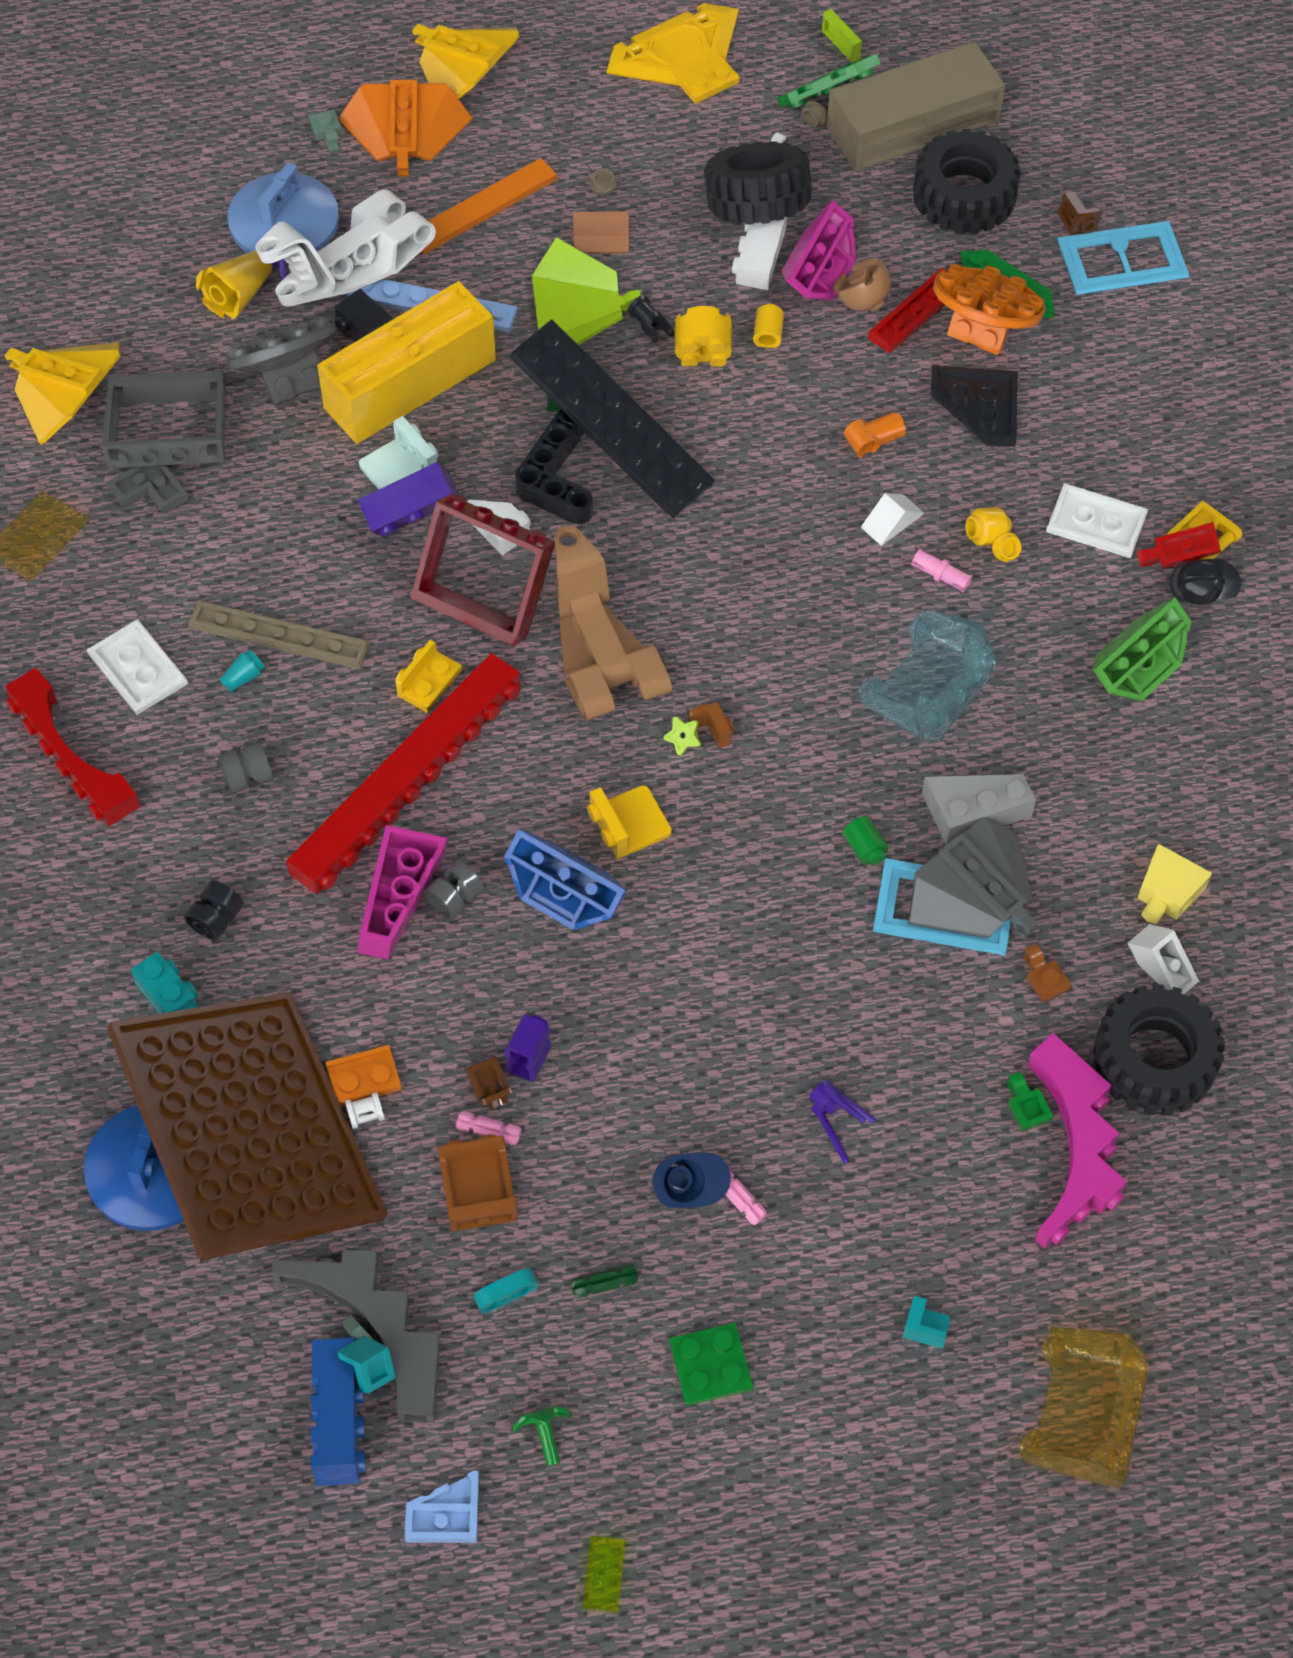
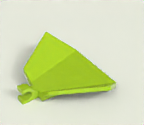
(577, 292)

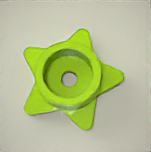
(691, 735)

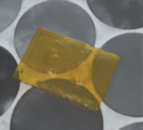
(38, 535)

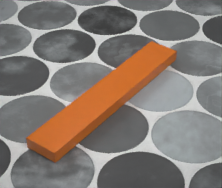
(490, 202)

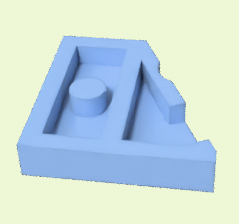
(445, 1514)

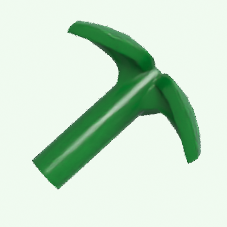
(542, 1419)

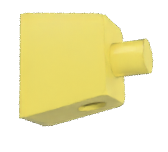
(1171, 885)

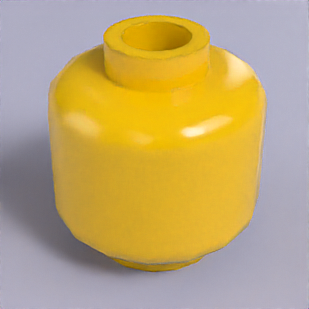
(986, 525)

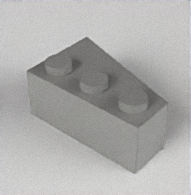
(964, 800)

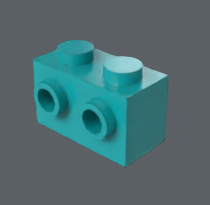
(162, 986)

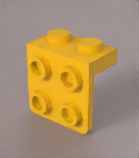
(628, 820)

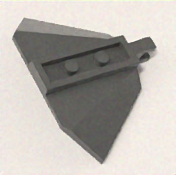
(974, 884)

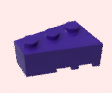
(407, 499)

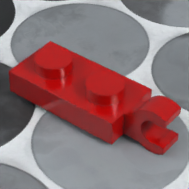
(1182, 547)

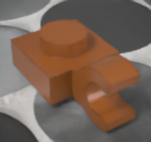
(1045, 978)

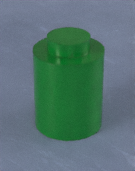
(866, 841)

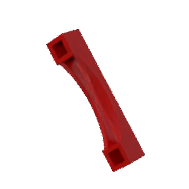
(108, 794)

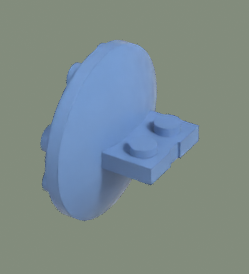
(287, 198)

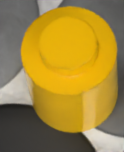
(768, 326)

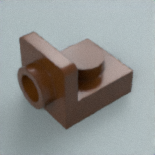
(1075, 215)

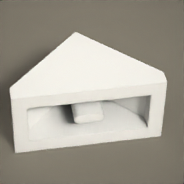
(890, 517)

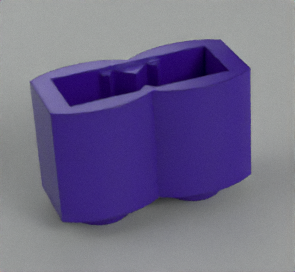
(528, 1047)

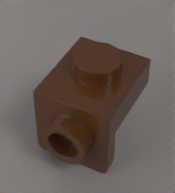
(488, 1082)

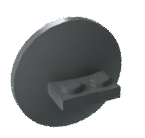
(287, 360)

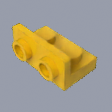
(426, 677)

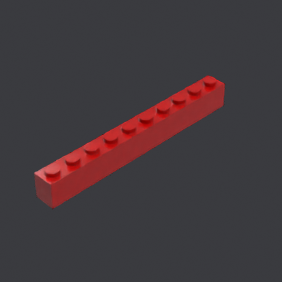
(403, 774)

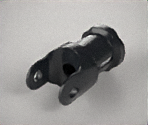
(649, 318)

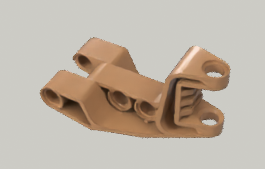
(594, 642)

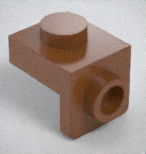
(712, 715)

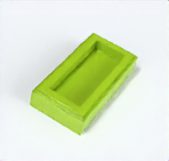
(841, 35)

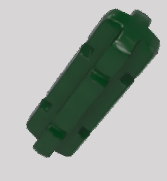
(604, 1281)

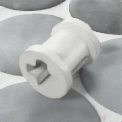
(364, 1110)

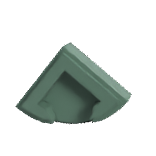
(355, 1329)

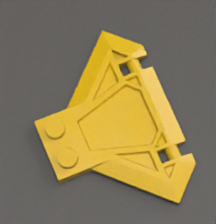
(683, 52)

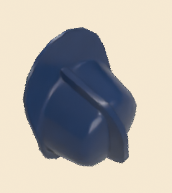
(691, 1180)

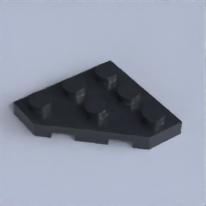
(980, 400)

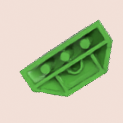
(1144, 652)

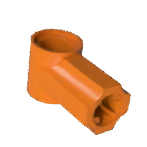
(868, 436)

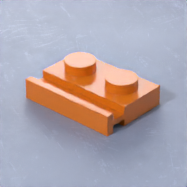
(362, 1074)

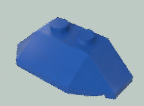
(561, 882)

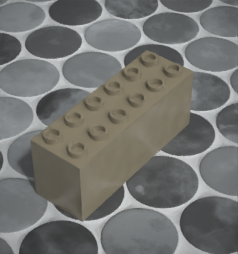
(914, 104)

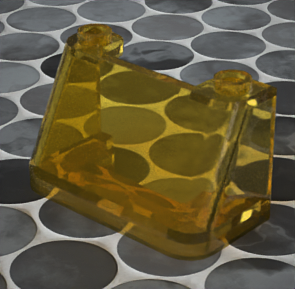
(1089, 1406)

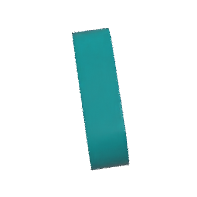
(505, 1290)

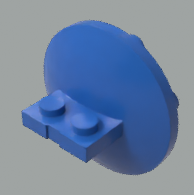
(128, 1176)

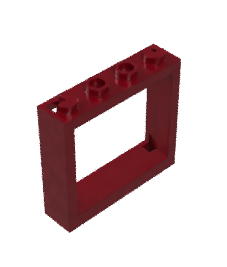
(463, 608)

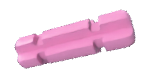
(484, 1126)
(745, 1201)

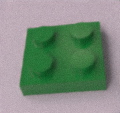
(710, 1364)

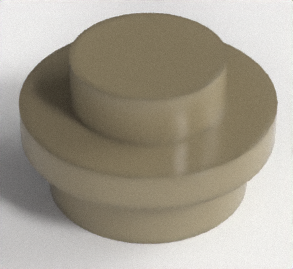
(814, 113)
(603, 182)

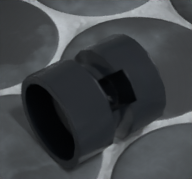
(216, 906)

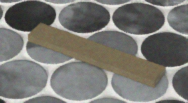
(279, 634)

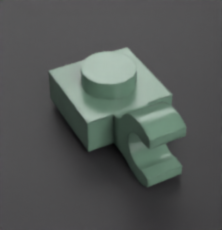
(326, 127)

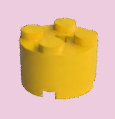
(703, 336)

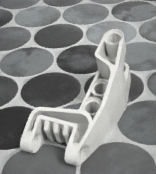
(375, 247)

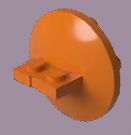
(986, 305)

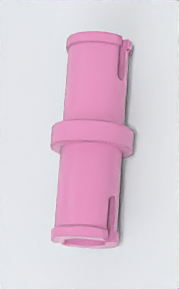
(941, 570)

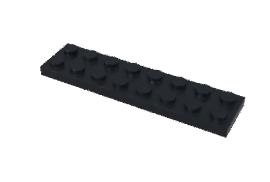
(612, 418)

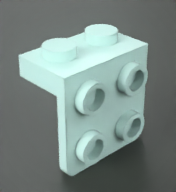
(399, 457)

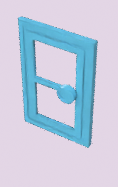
(1119, 242)
(886, 924)

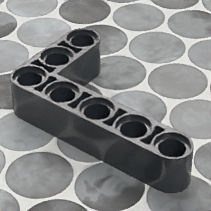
(542, 464)

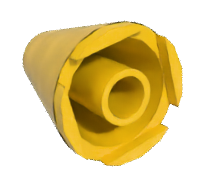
(232, 283)

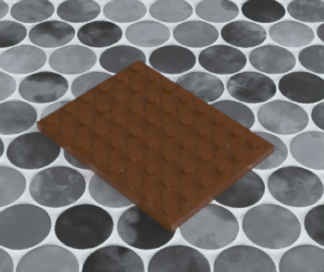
(245, 1124)

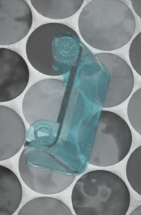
(935, 678)

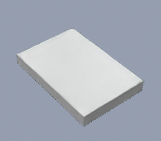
(1097, 520)
(137, 667)

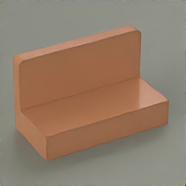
(601, 232)

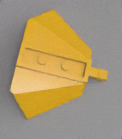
(461, 55)
(59, 381)

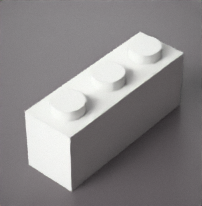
(759, 253)

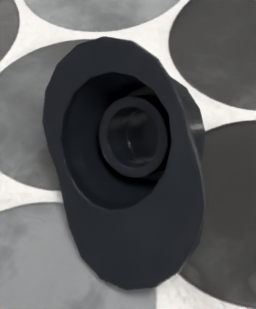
(1205, 581)

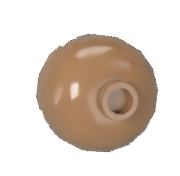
(865, 287)

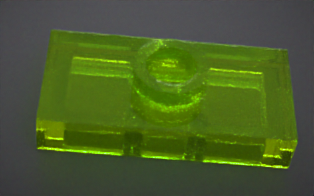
(604, 1574)

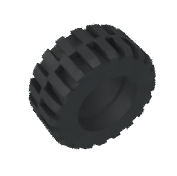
(758, 182)
(960, 206)
(1175, 1015)

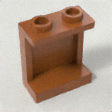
(477, 1182)

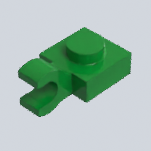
(1027, 1106)

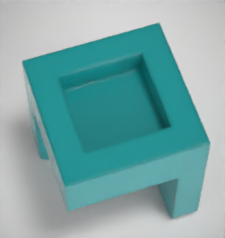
(926, 1325)
(370, 1361)

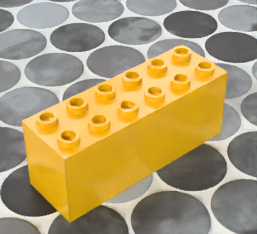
(407, 362)

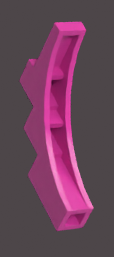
(1091, 1140)

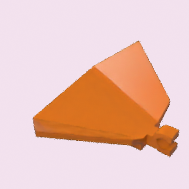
(404, 120)

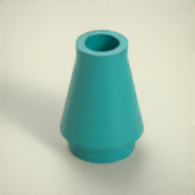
(243, 669)

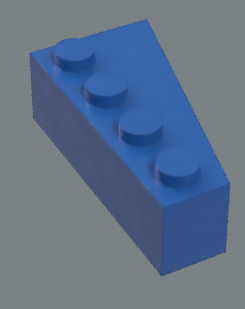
(335, 1411)

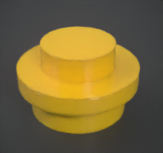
(1006, 547)

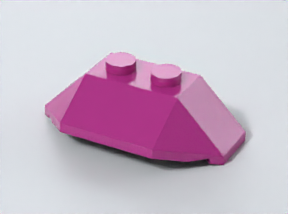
(822, 254)

